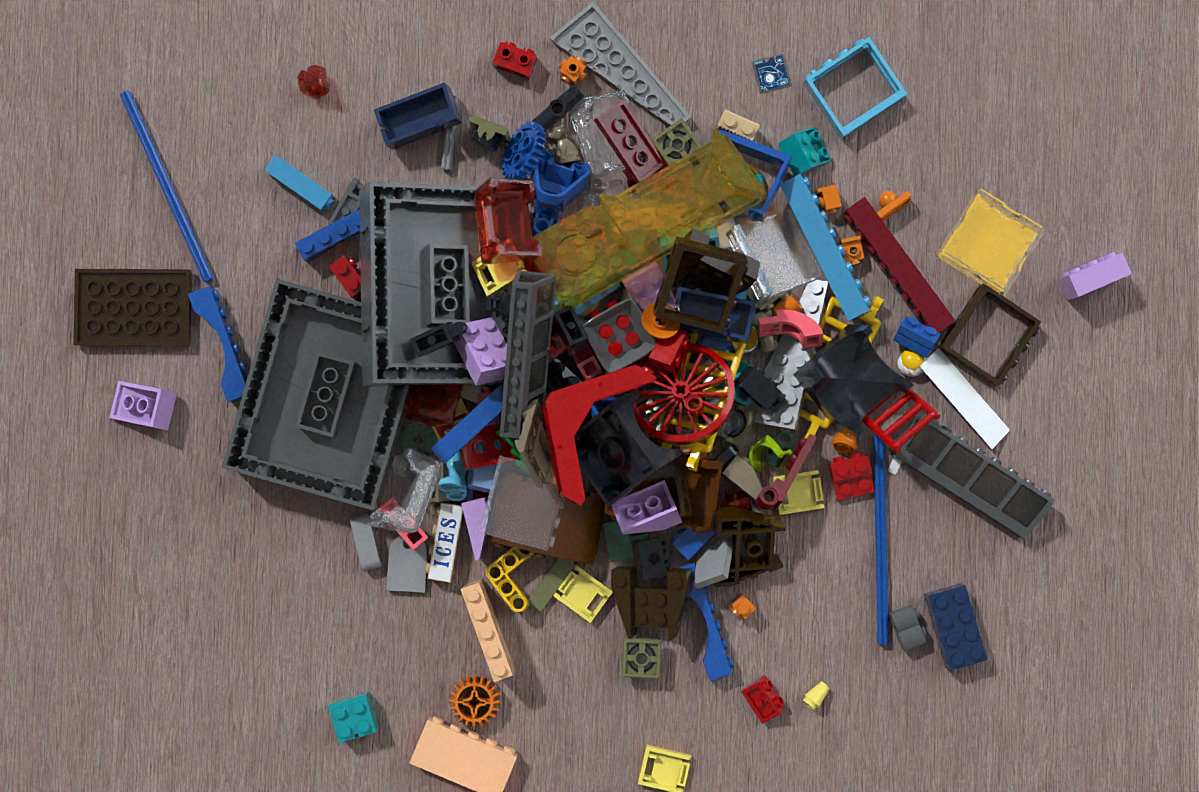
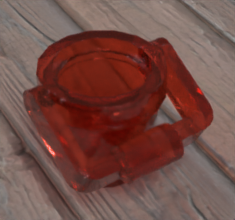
(315, 83)
(737, 500)

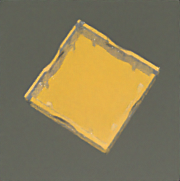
(990, 242)

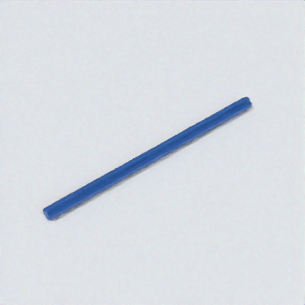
(166, 186)
(880, 541)

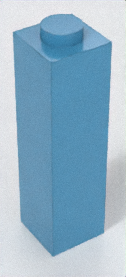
(300, 183)

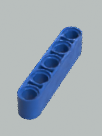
(470, 426)

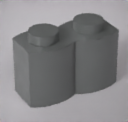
(907, 627)

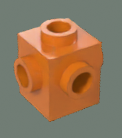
(576, 76)

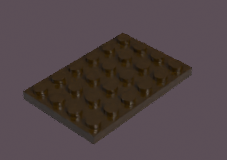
(132, 307)

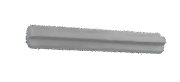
(448, 146)

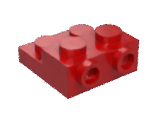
(851, 476)

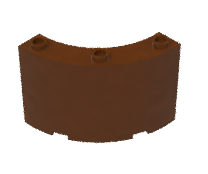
(702, 489)
(576, 534)

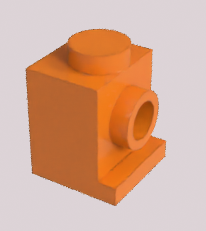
(829, 199)
(852, 242)
(741, 606)

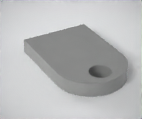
(713, 561)
(407, 567)

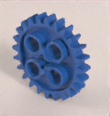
(523, 151)

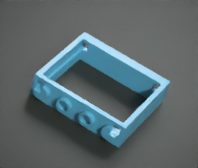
(843, 56)

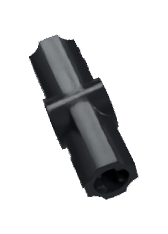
(567, 101)

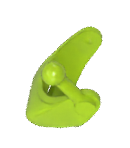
(757, 448)

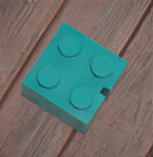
(353, 717)

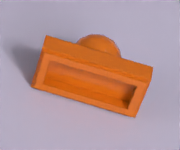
(892, 204)

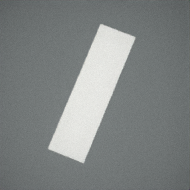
(965, 398)

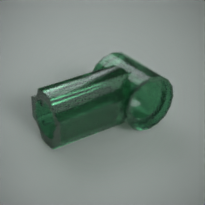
(771, 457)

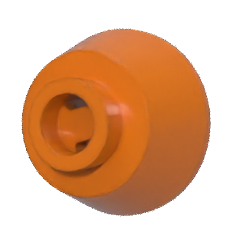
(844, 443)

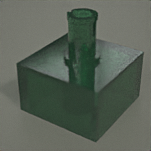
(620, 544)

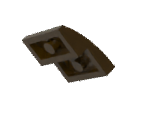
(683, 497)

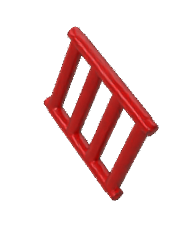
(885, 435)

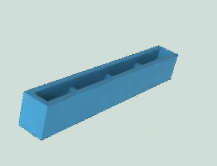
(825, 247)

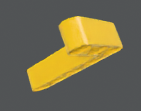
(504, 577)

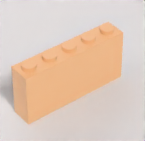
(488, 630)
(463, 757)

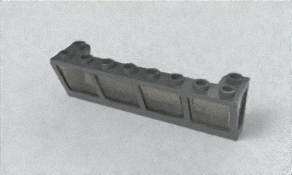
(527, 347)
(975, 478)

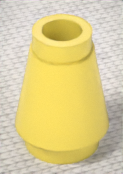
(816, 696)

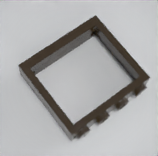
(707, 250)
(1020, 346)

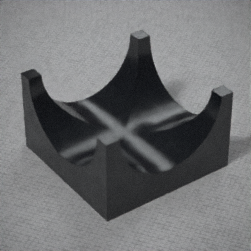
(849, 379)
(617, 452)

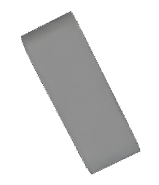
(366, 542)

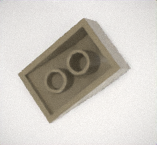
(743, 476)

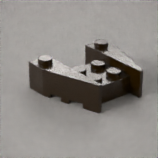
(711, 273)
(752, 542)
(651, 604)

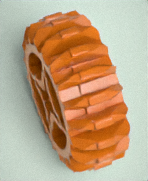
(466, 700)

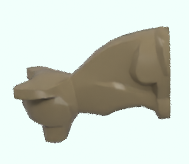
(568, 150)
(767, 343)

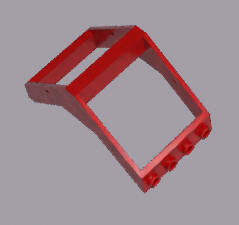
(565, 412)

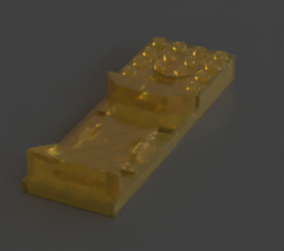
(621, 235)

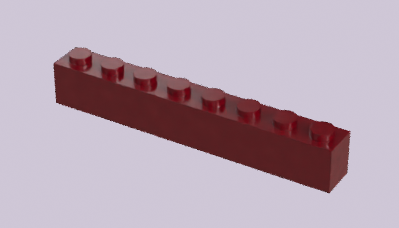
(898, 265)

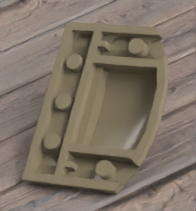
(534, 444)

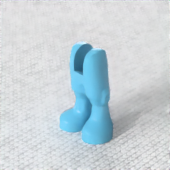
(455, 483)

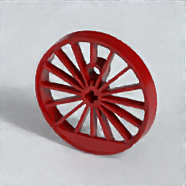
(688, 398)

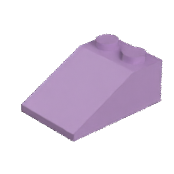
(143, 405)
(647, 510)
(473, 514)

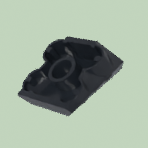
(559, 376)

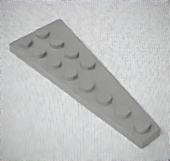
(611, 57)
(788, 360)

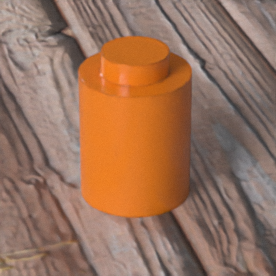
(788, 303)

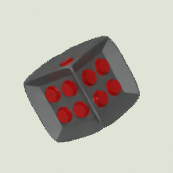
(616, 331)

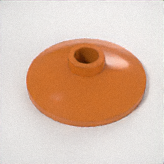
(664, 331)

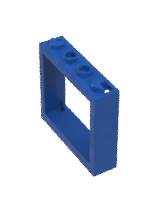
(767, 155)

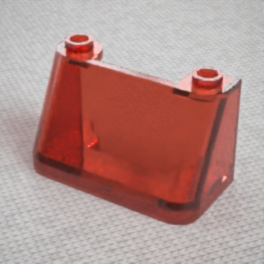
(505, 221)
(434, 405)

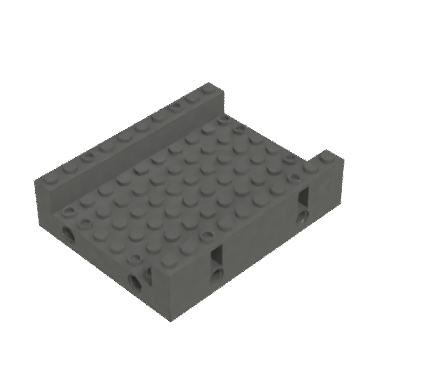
(416, 277)
(306, 405)

